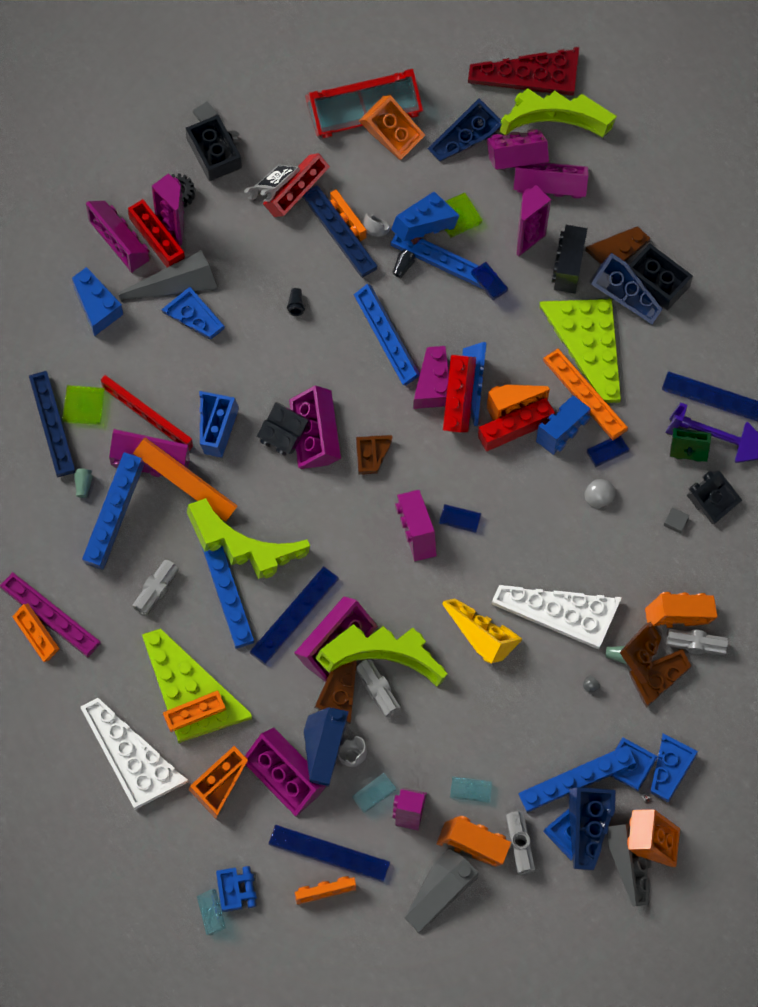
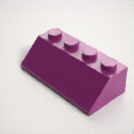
(553, 179)
(169, 205)
(532, 219)
(117, 235)
(320, 439)
(128, 442)
(341, 617)
(282, 771)

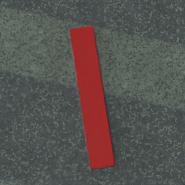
(145, 412)

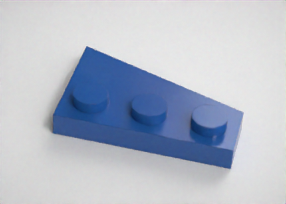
(194, 313)
(671, 767)

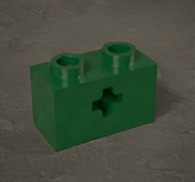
(690, 445)

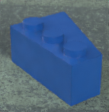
(425, 217)
(97, 301)
(216, 422)
(563, 425)

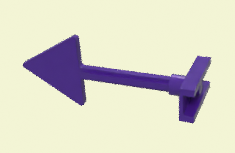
(746, 443)

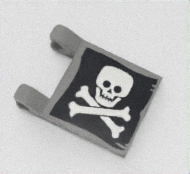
(272, 182)

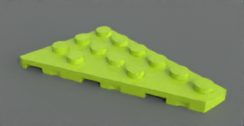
(589, 336)
(185, 680)

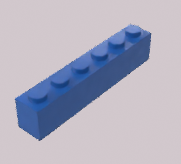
(113, 511)

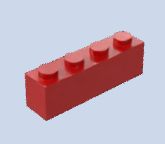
(291, 192)
(155, 233)
(459, 393)
(515, 424)

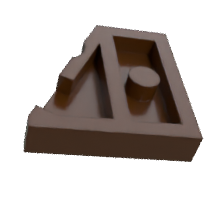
(371, 452)

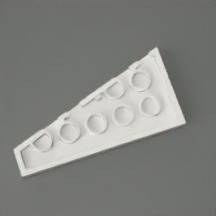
(568, 613)
(136, 764)

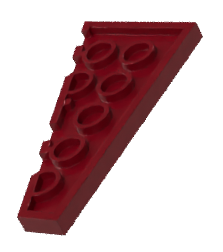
(536, 72)

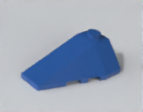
(478, 351)

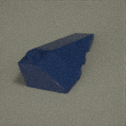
(469, 129)
(621, 284)
(322, 743)
(589, 822)

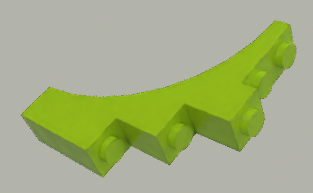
(556, 108)
(239, 549)
(406, 650)

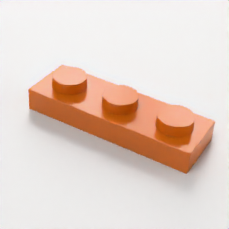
(348, 215)
(35, 632)
(194, 711)
(325, 889)

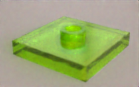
(467, 213)
(83, 405)

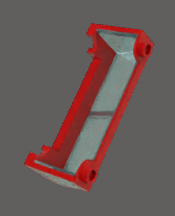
(344, 106)

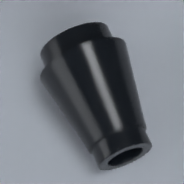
(403, 263)
(296, 303)

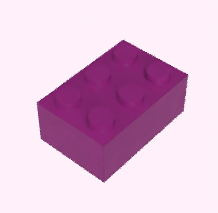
(517, 149)

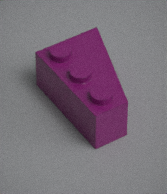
(433, 379)
(417, 525)
(409, 808)

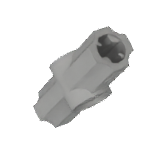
(155, 587)
(697, 642)
(378, 688)
(523, 854)

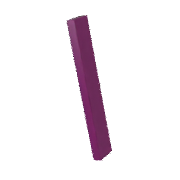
(50, 615)

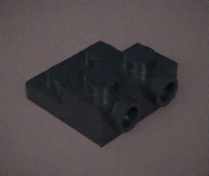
(283, 429)
(714, 496)

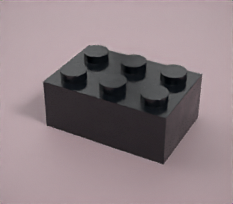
(213, 147)
(569, 258)
(661, 276)

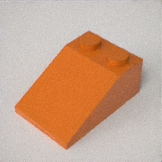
(392, 127)
(511, 398)
(653, 837)

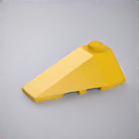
(486, 638)

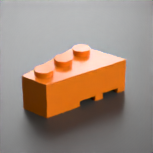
(681, 608)
(218, 781)
(474, 840)

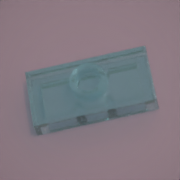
(471, 789)
(374, 793)
(211, 912)

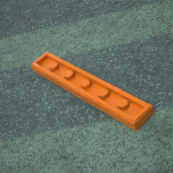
(586, 393)
(184, 478)

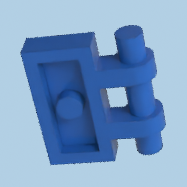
(229, 888)

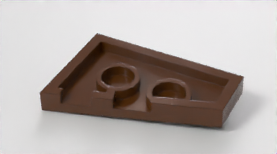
(622, 245)
(640, 651)
(661, 676)
(339, 689)

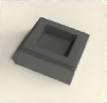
(204, 111)
(676, 520)

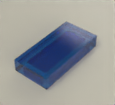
(489, 281)
(607, 451)
(460, 518)

